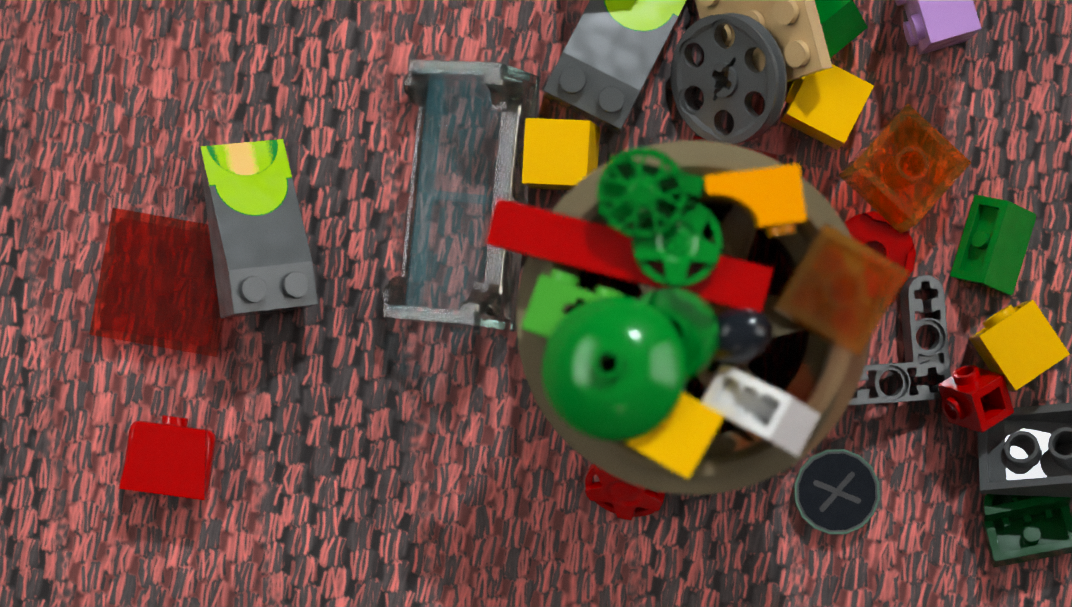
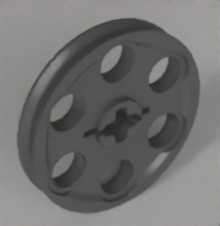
(742, 74)

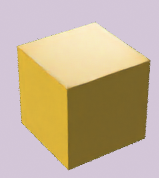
(826, 105)
(559, 152)
(1019, 344)
(681, 437)

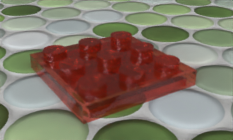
(158, 284)

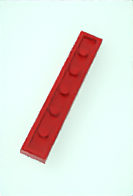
(611, 253)

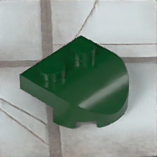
(1026, 527)

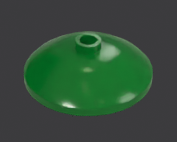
(639, 390)

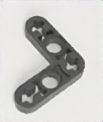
(917, 360)

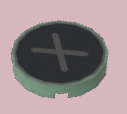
(836, 491)

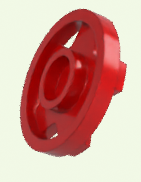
(621, 496)

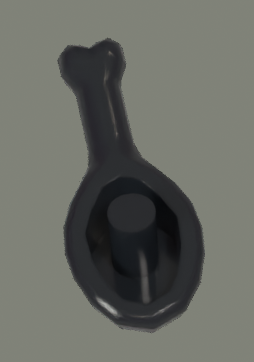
(742, 336)

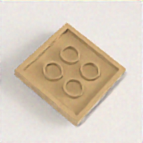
(791, 23)

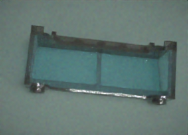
(462, 162)

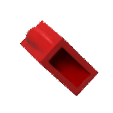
(169, 459)

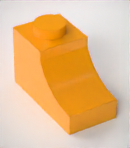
(767, 194)

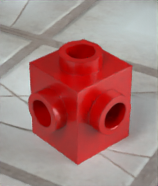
(975, 398)

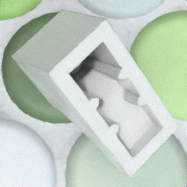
(761, 409)

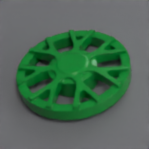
(642, 192)

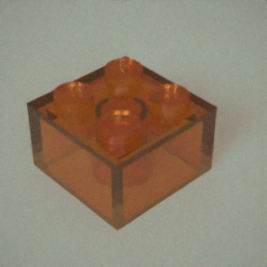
(905, 169)
(840, 290)

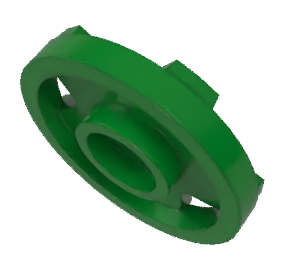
(679, 245)

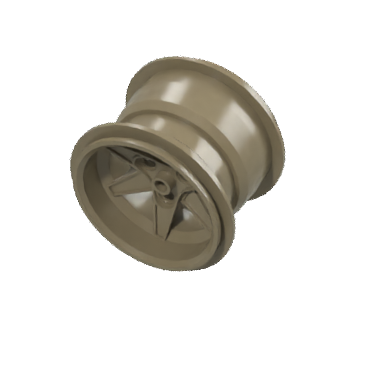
(821, 378)

